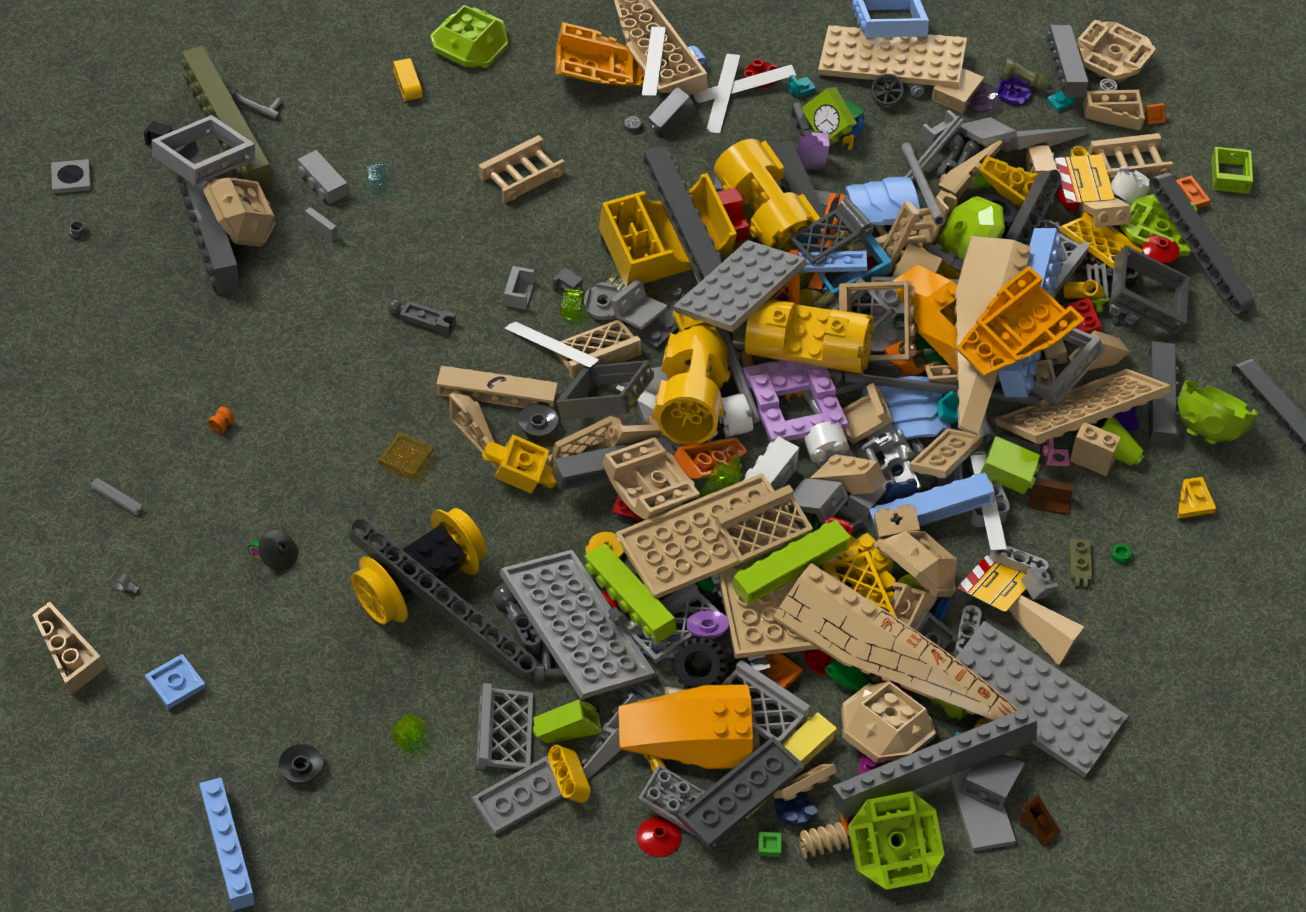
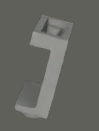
(819, 498)

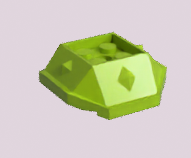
(470, 38)
(1149, 219)
(919, 840)

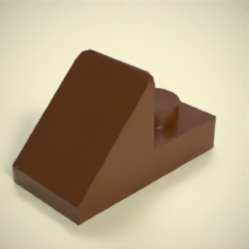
(1037, 817)

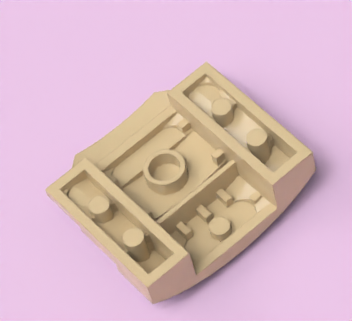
(648, 478)

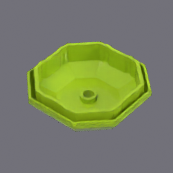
(971, 218)

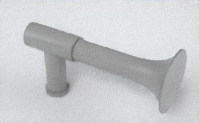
(270, 112)

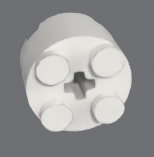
(1129, 185)
(736, 416)
(825, 441)

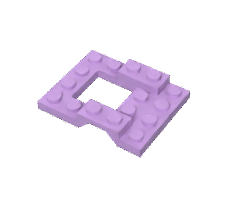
(788, 377)

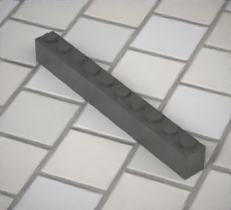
(681, 211)
(936, 761)

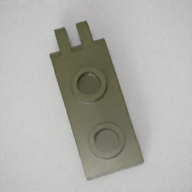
(1080, 561)

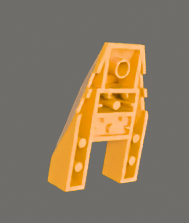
(934, 310)

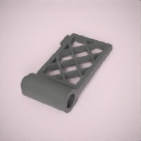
(852, 220)

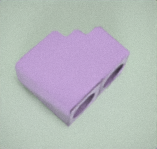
(813, 150)

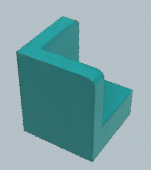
(948, 407)

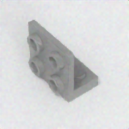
(635, 307)

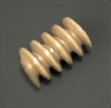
(822, 839)

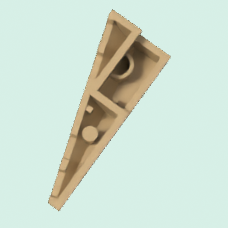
(908, 607)
(1048, 628)

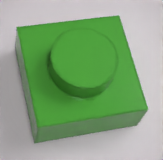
(769, 844)

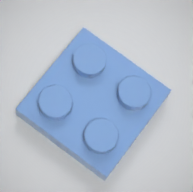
(175, 681)

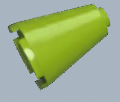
(1127, 449)

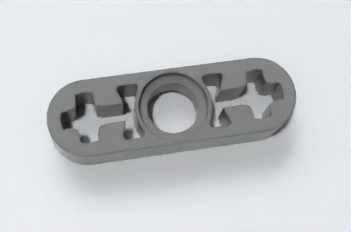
(1010, 562)
(964, 624)

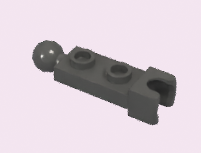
(424, 316)

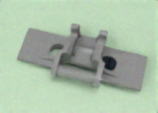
(896, 452)

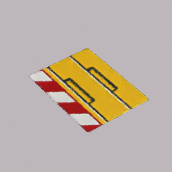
(1084, 178)
(994, 584)

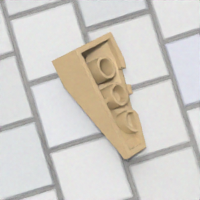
(962, 176)
(470, 420)

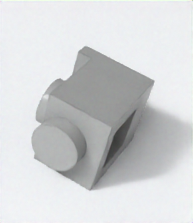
(1038, 583)

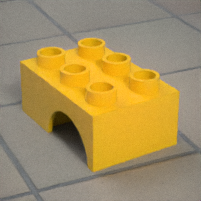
(645, 240)

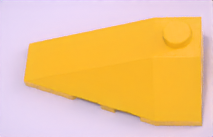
(1008, 181)

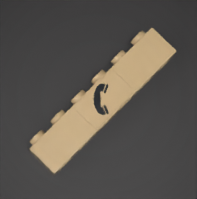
(496, 388)

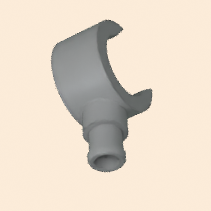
(122, 584)

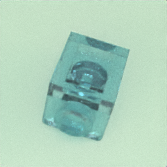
(374, 175)

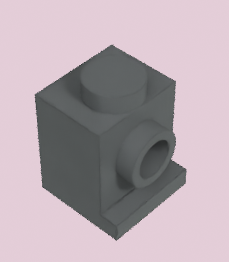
(567, 279)

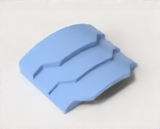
(883, 199)
(913, 410)

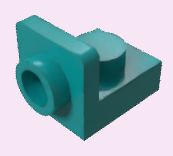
(801, 86)
(1060, 102)

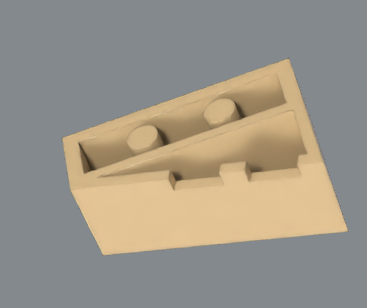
(1115, 108)
(1040, 160)
(856, 474)

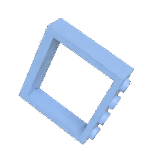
(881, 28)

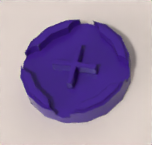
(1014, 91)

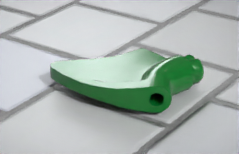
(848, 677)

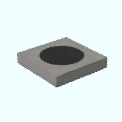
(70, 176)

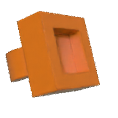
(1155, 113)

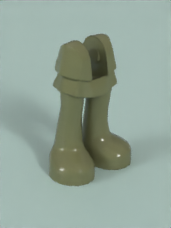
(1034, 79)

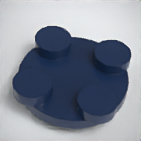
(900, 490)
(795, 811)

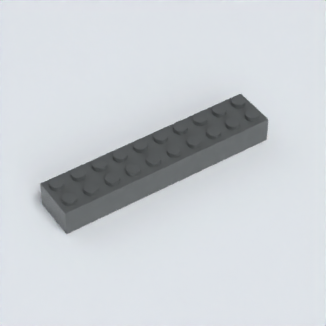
(211, 236)

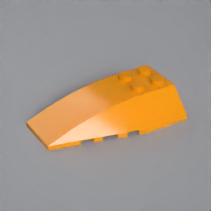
(595, 59)
(1017, 324)
(692, 726)

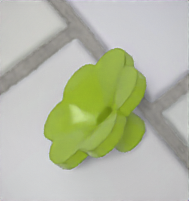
(1098, 304)

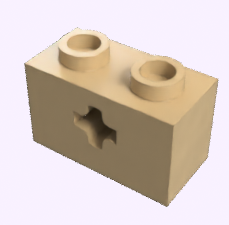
(904, 514)

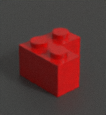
(733, 204)

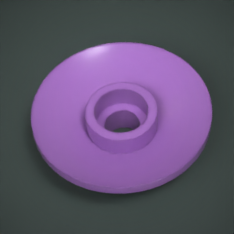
(707, 624)

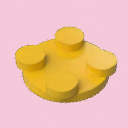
(605, 538)

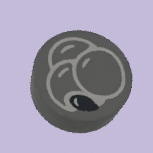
(632, 124)

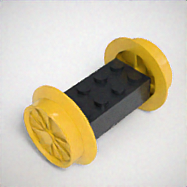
(449, 546)

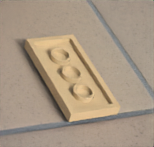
(946, 453)

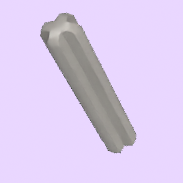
(117, 496)

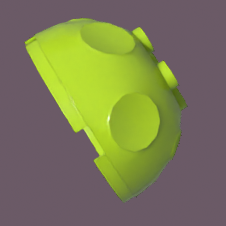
(1213, 413)

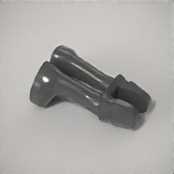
(956, 146)

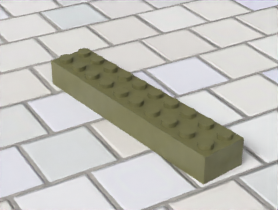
(217, 101)

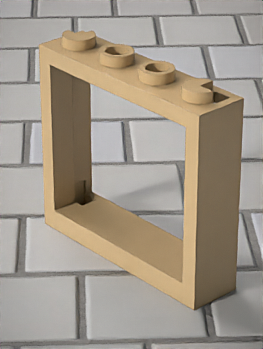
(909, 312)

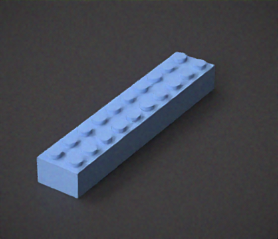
(1046, 261)

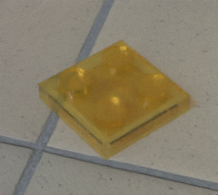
(406, 455)

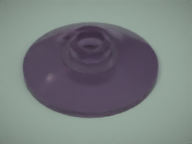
(987, 94)

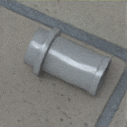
(915, 89)

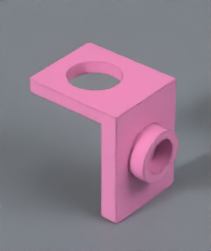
(1048, 451)

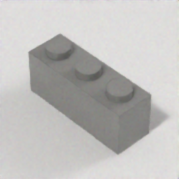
(322, 177)

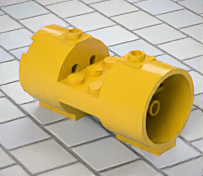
(755, 173)
(810, 336)
(691, 399)

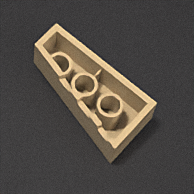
(70, 651)

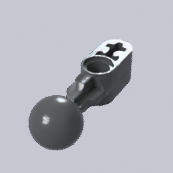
(505, 600)

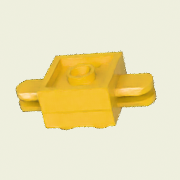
(520, 454)
(882, 564)

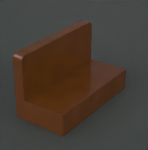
(1050, 496)

